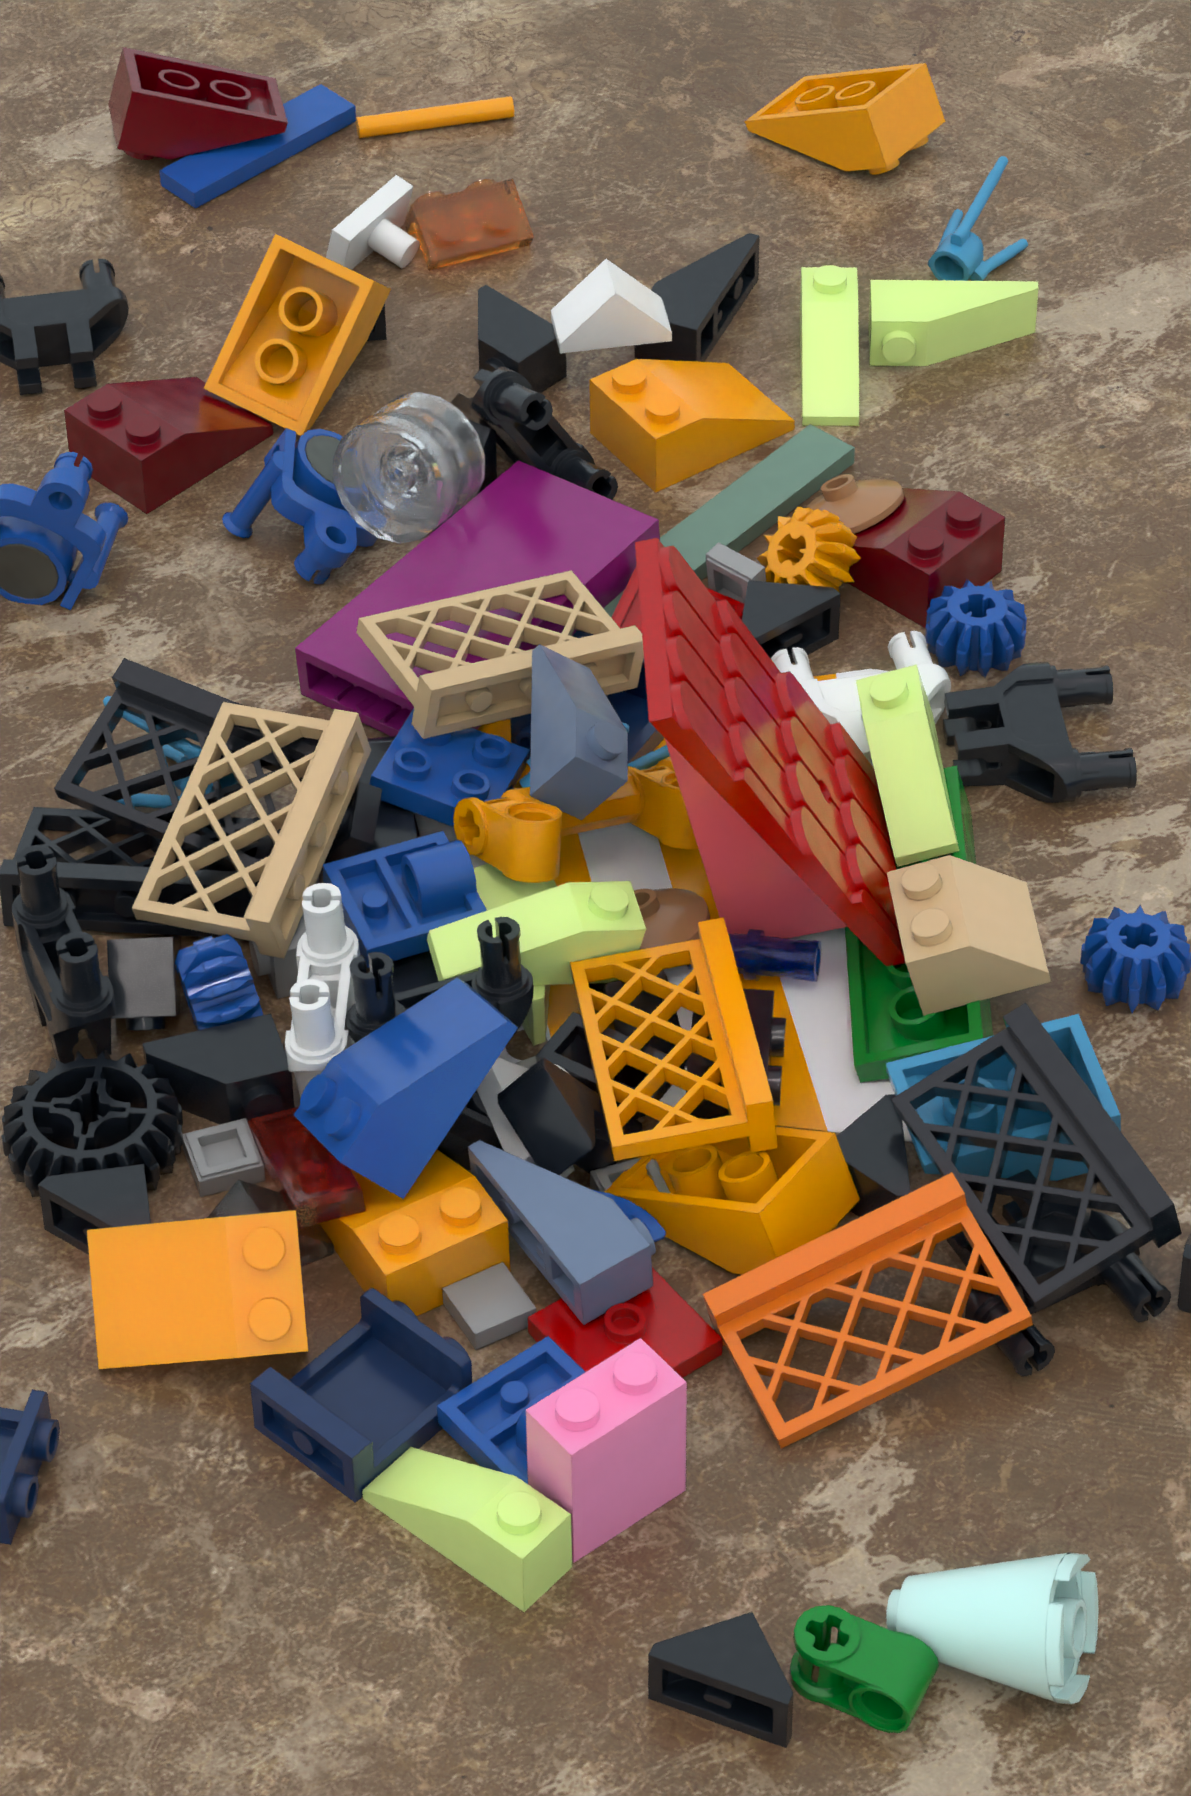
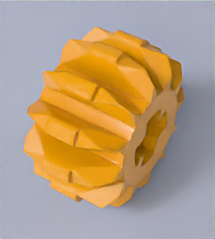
(810, 550)

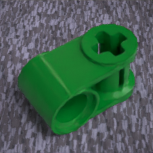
(867, 1671)

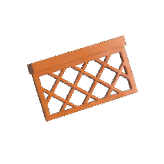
(850, 1257)

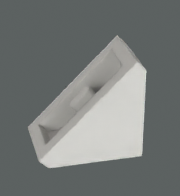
(609, 312)

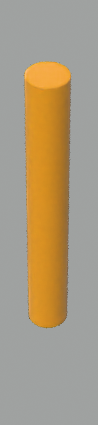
(435, 117)

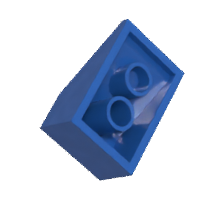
(405, 1085)

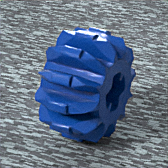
(975, 628)
(1136, 958)
(217, 982)

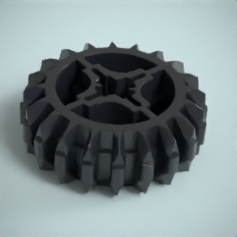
(92, 1119)

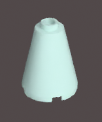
(1007, 1621)

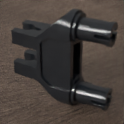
(62, 327)
(529, 430)
(1020, 737)
(59, 958)
(498, 980)
(1126, 1278)

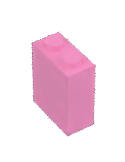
(610, 1444)

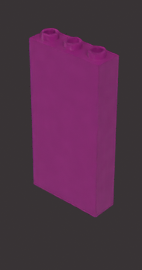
(507, 534)

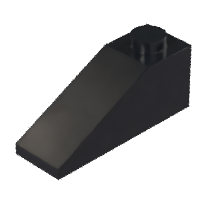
(704, 300)

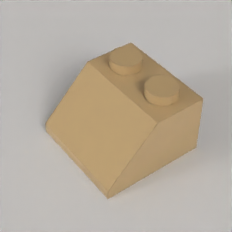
(965, 932)

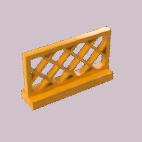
(730, 1046)

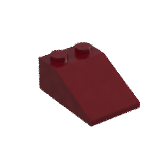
(188, 107)
(158, 436)
(928, 545)

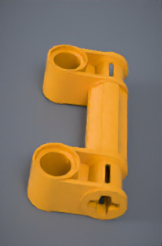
(525, 834)

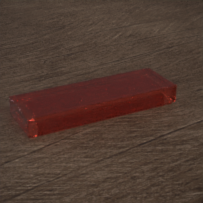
(305, 1170)

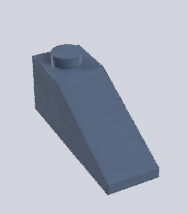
(575, 736)
(568, 1232)

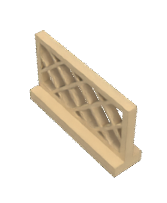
(499, 688)
(305, 825)

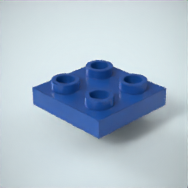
(442, 770)
(404, 892)
(491, 1412)

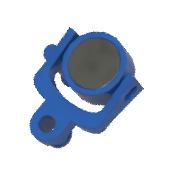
(303, 490)
(46, 531)

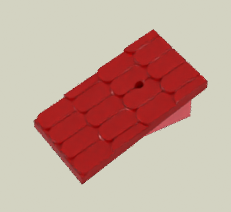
(769, 785)

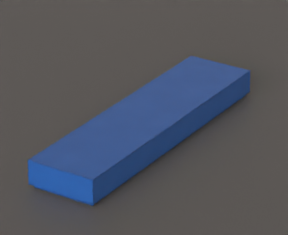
(215, 171)

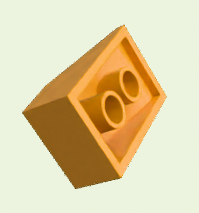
(854, 116)
(295, 335)
(680, 417)
(742, 1203)
(426, 1240)
(197, 1290)

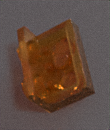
(469, 223)

